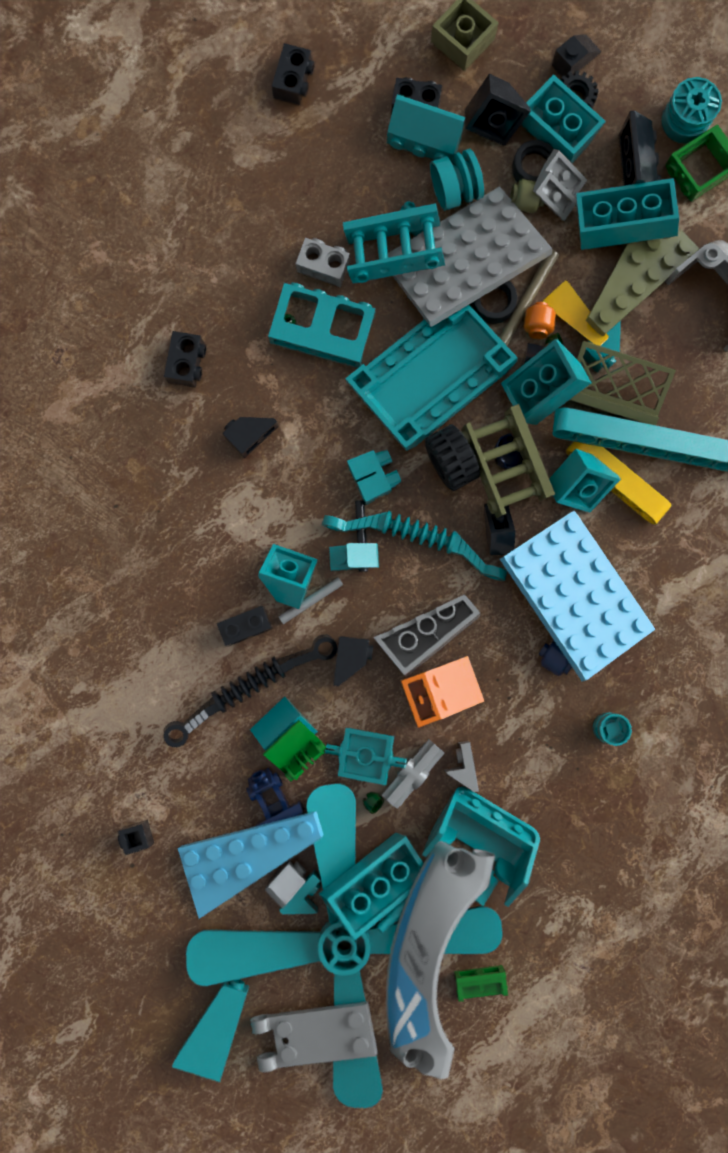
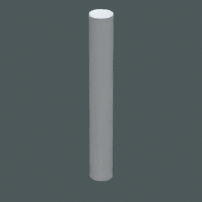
(311, 600)

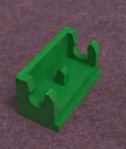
(480, 982)

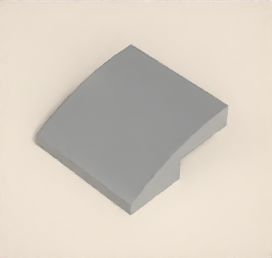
(559, 184)

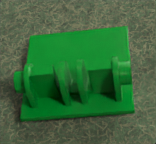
(295, 750)

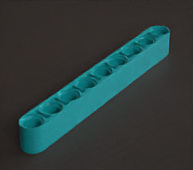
(640, 438)

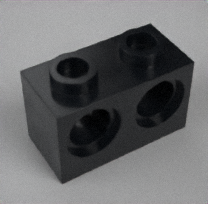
(289, 74)
(417, 91)
(178, 359)
(244, 626)

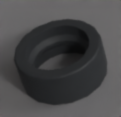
(531, 147)
(495, 318)

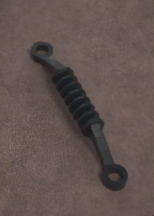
(218, 702)

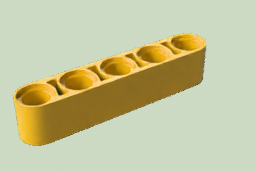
(631, 487)

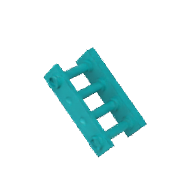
(392, 224)

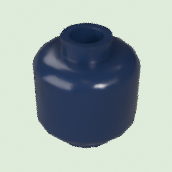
(554, 659)

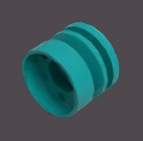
(691, 109)
(457, 179)

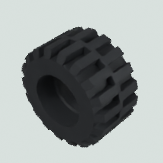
(452, 457)

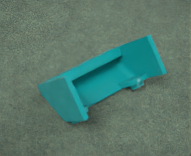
(492, 830)

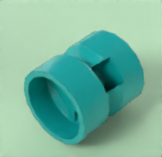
(612, 728)

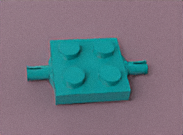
(366, 756)

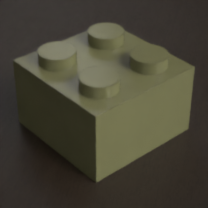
(464, 32)

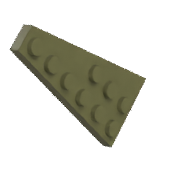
(636, 276)

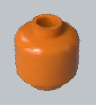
(539, 320)

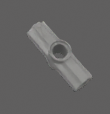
(413, 775)

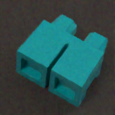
(370, 476)

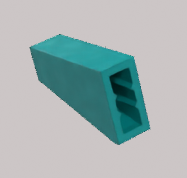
(212, 1037)

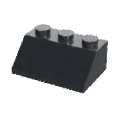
(638, 150)

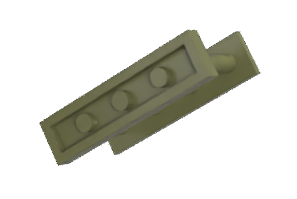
(531, 463)

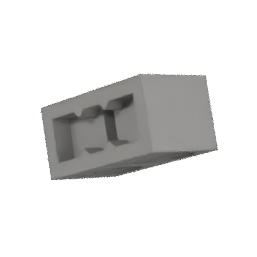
(320, 267)

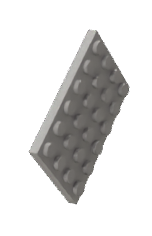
(481, 251)

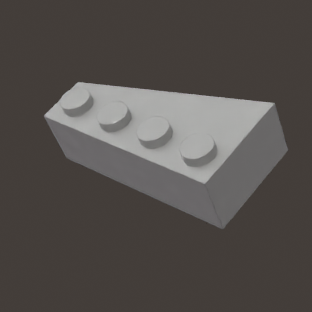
(425, 635)

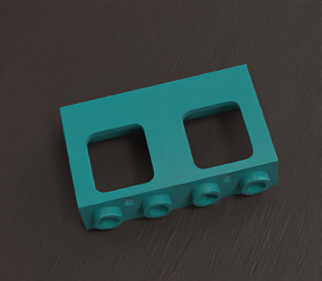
(317, 338)

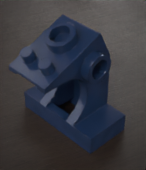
(263, 781)

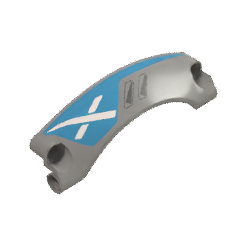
(437, 901)

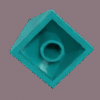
(277, 722)

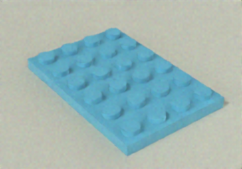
(577, 595)

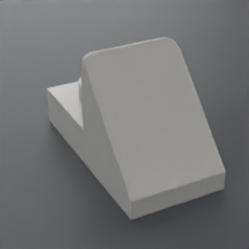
(465, 774)

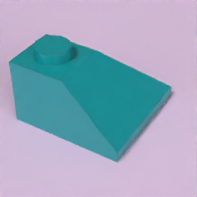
(287, 575)

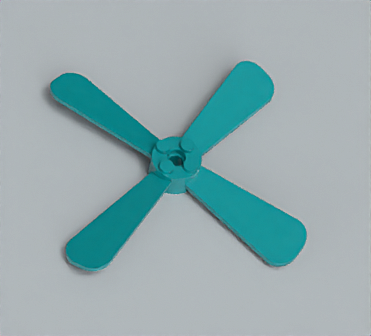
(239, 954)

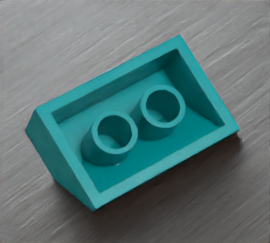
(562, 119)
(424, 129)
(546, 382)

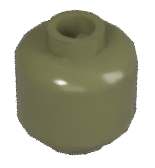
(524, 197)

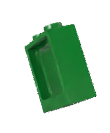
(717, 144)

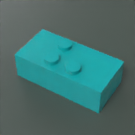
(627, 214)

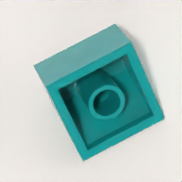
(582, 481)

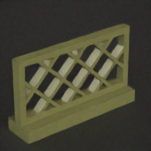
(617, 405)

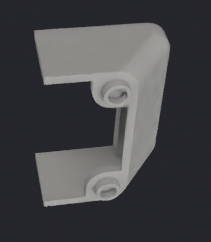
(709, 256)

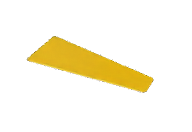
(573, 311)

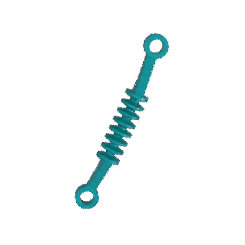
(453, 543)

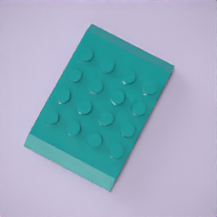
(432, 375)

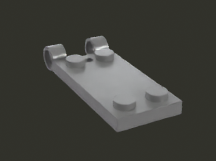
(317, 1035)

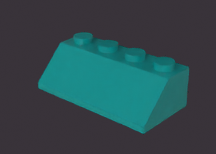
(373, 885)

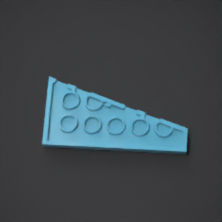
(233, 861)

